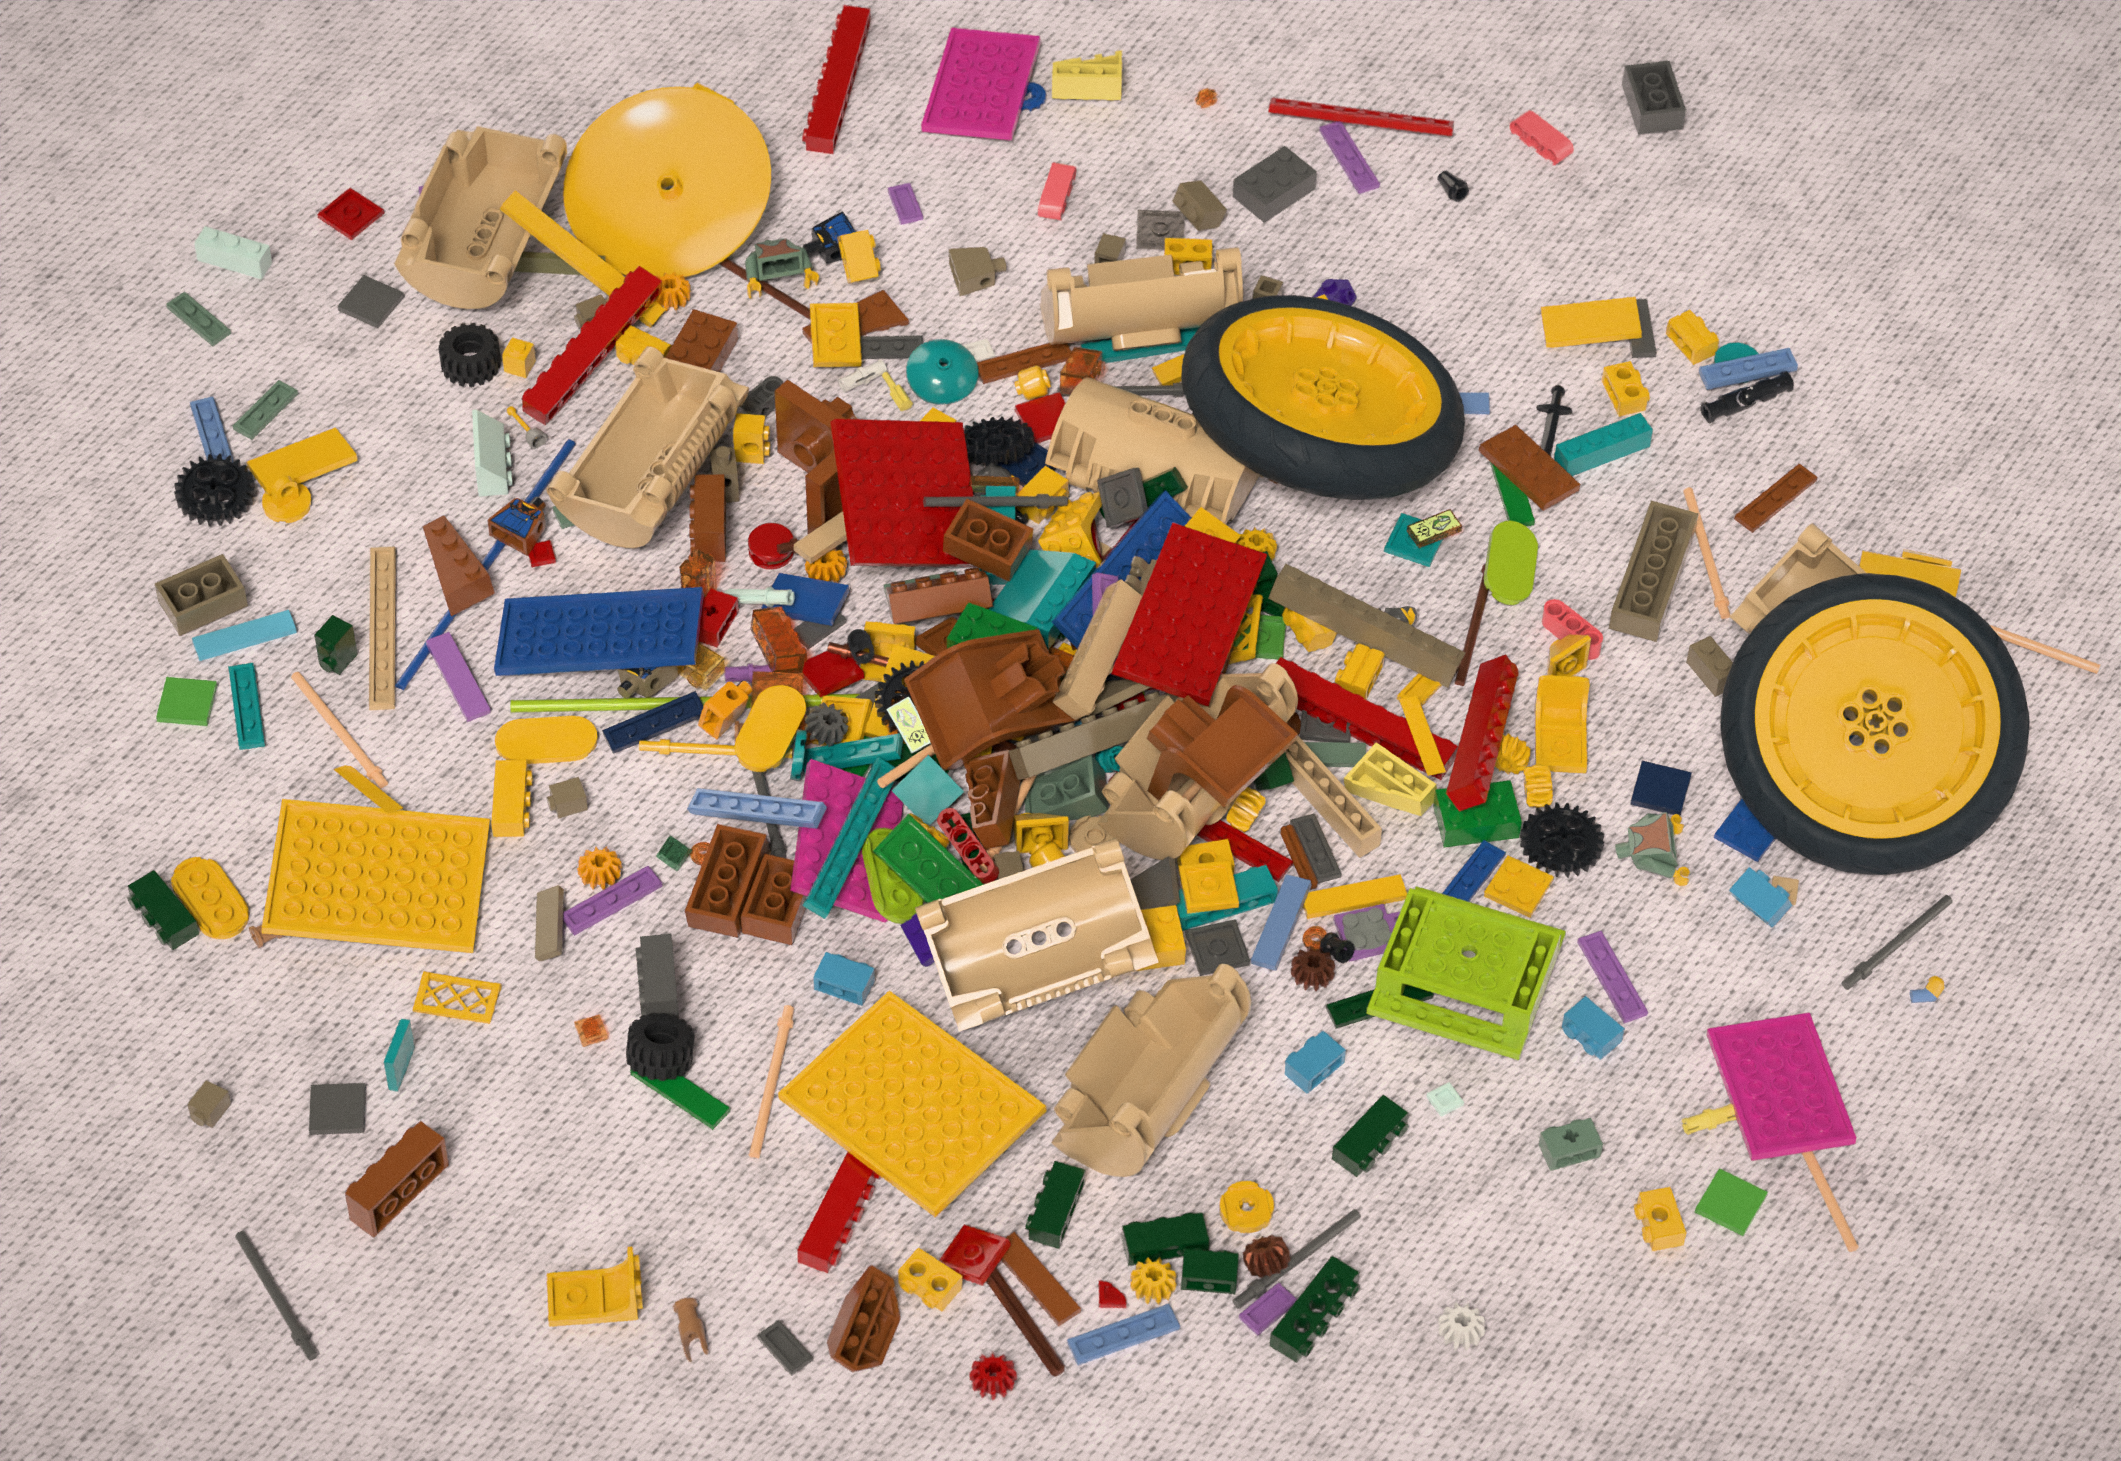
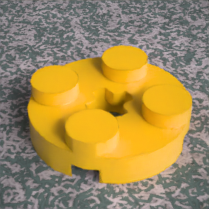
(1241, 1220)

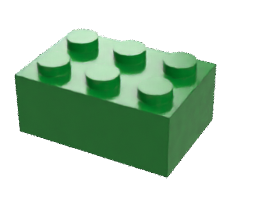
(981, 622)
(1489, 821)

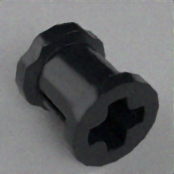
(1337, 947)

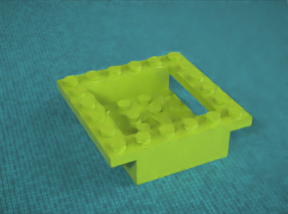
(1504, 976)

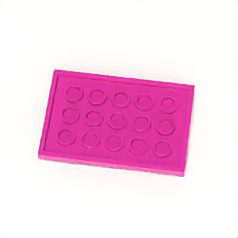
(981, 84)
(838, 792)
(1781, 1086)

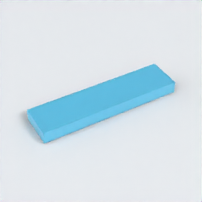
(244, 635)

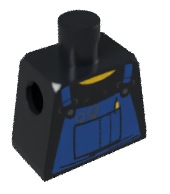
(825, 238)

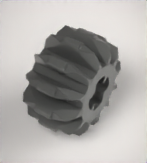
(826, 724)

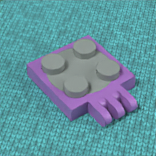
(1367, 930)

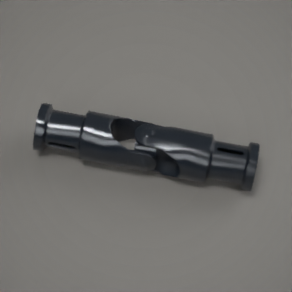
(1762, 390)

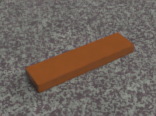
(1012, 363)
(1775, 498)
(1039, 1281)

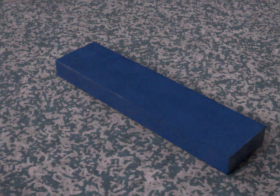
(653, 722)

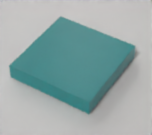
(1402, 545)
(927, 790)
(399, 1054)

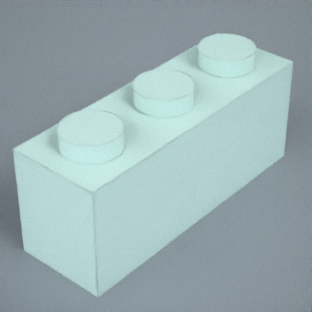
(233, 252)

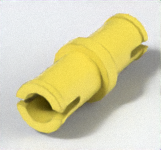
(1708, 1119)

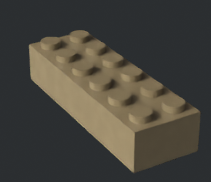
(1653, 571)

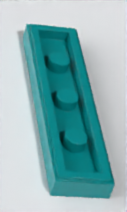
(246, 706)
(856, 752)

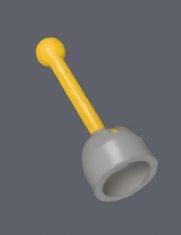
(531, 434)

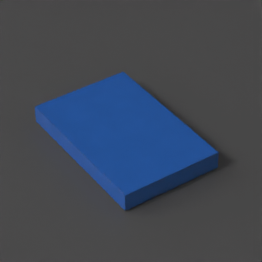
(814, 599)

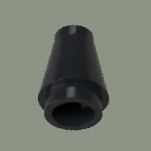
(1453, 186)

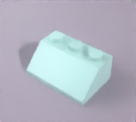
(491, 455)

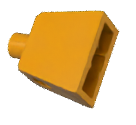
(724, 708)

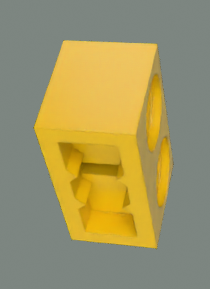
(1189, 250)
(1625, 388)
(933, 1276)

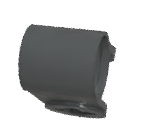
(762, 398)

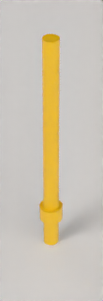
(665, 746)

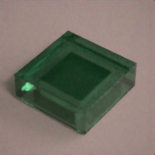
(673, 853)

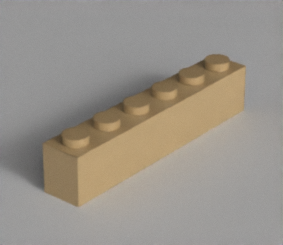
(1098, 650)
(1332, 800)

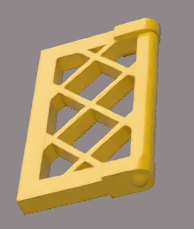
(1251, 638)
(448, 981)

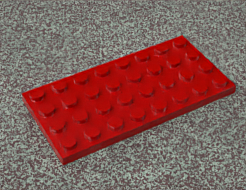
(1189, 614)

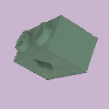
(1570, 1144)

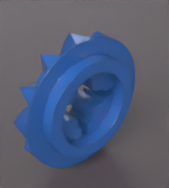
(1037, 97)

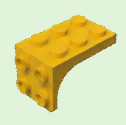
(1071, 528)
(1561, 723)
(595, 1294)

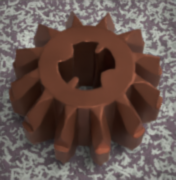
(1312, 968)
(1266, 1256)

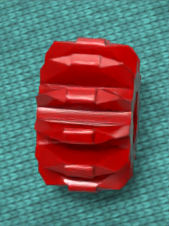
(987, 1384)

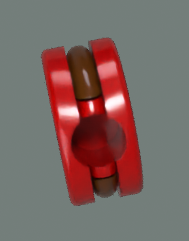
(763, 546)

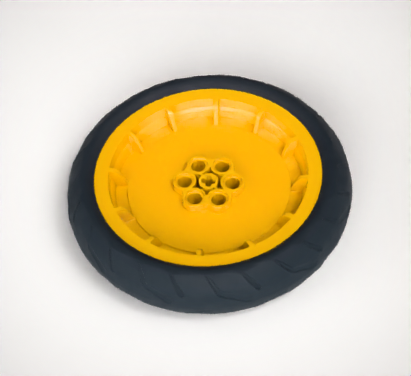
(1323, 397)
(1847, 801)

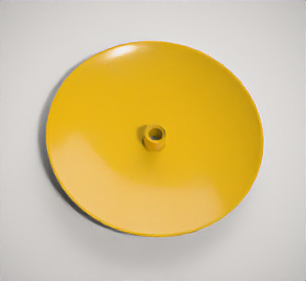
(661, 140)

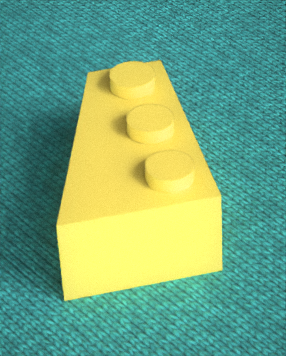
(1088, 78)
(1390, 782)

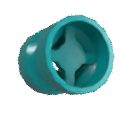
(1107, 760)

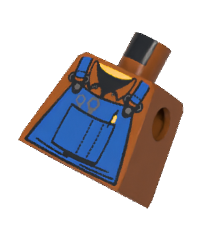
(519, 524)

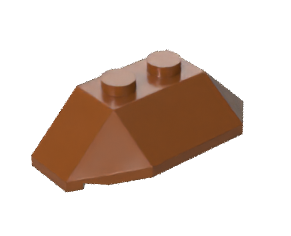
(865, 1322)

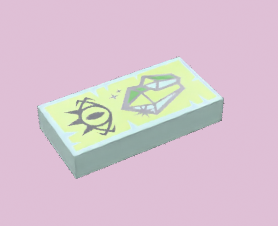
(909, 725)

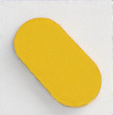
(770, 728)
(546, 739)
(210, 897)

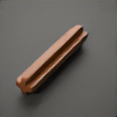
(1298, 854)

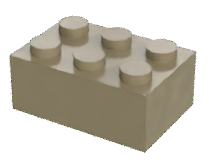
(201, 594)

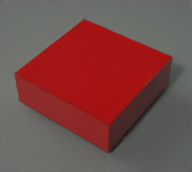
(542, 554)

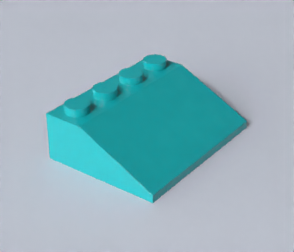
(1043, 588)

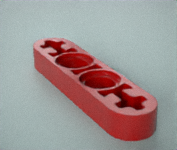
(968, 845)

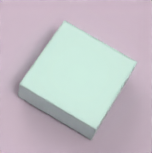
(1445, 1099)

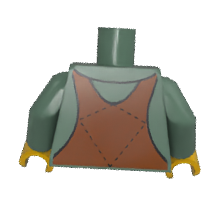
(776, 260)
(1654, 846)

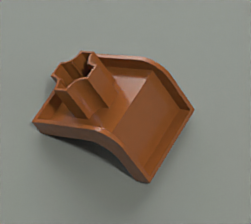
(807, 441)
(987, 694)
(1221, 752)

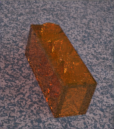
(778, 640)

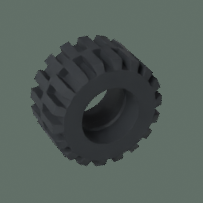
(469, 368)
(660, 1046)

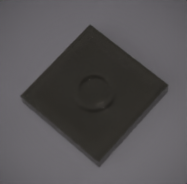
(1157, 225)

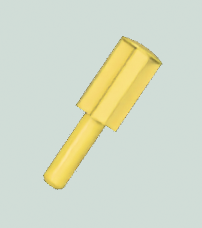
(897, 393)

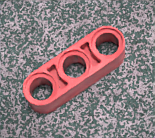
(1542, 136)
(1056, 190)
(1564, 621)

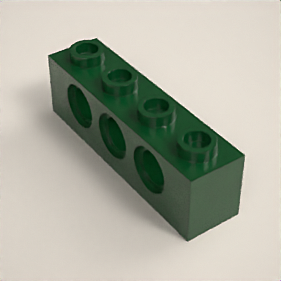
(1332, 1276)

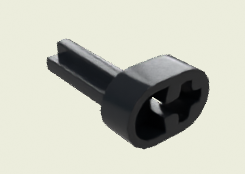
(859, 640)

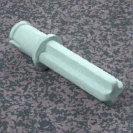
(768, 597)

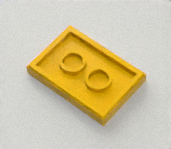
(835, 335)

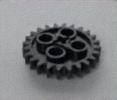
(997, 440)
(214, 490)
(886, 694)
(1562, 839)

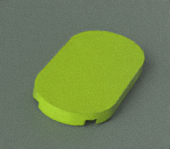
(1511, 562)
(889, 893)

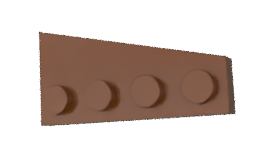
(875, 314)

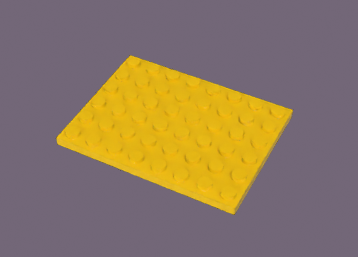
(376, 876)
(912, 1103)

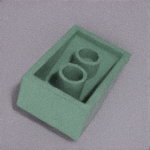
(1069, 790)

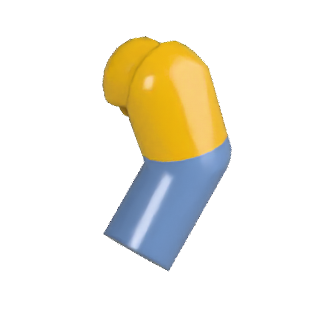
(1930, 992)

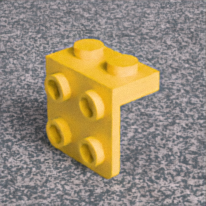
(882, 639)

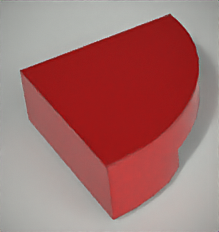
(1110, 1296)

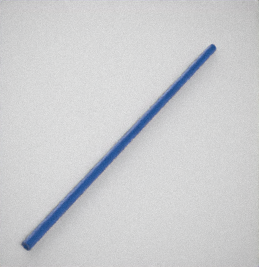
(486, 563)

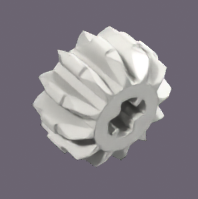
(1461, 1326)

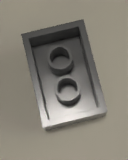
(1653, 97)
(1274, 184)
(656, 975)

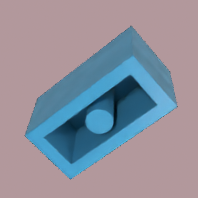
(1761, 897)
(844, 978)
(1592, 1028)
(1314, 1061)

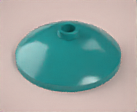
(942, 383)

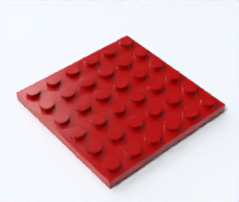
(882, 484)

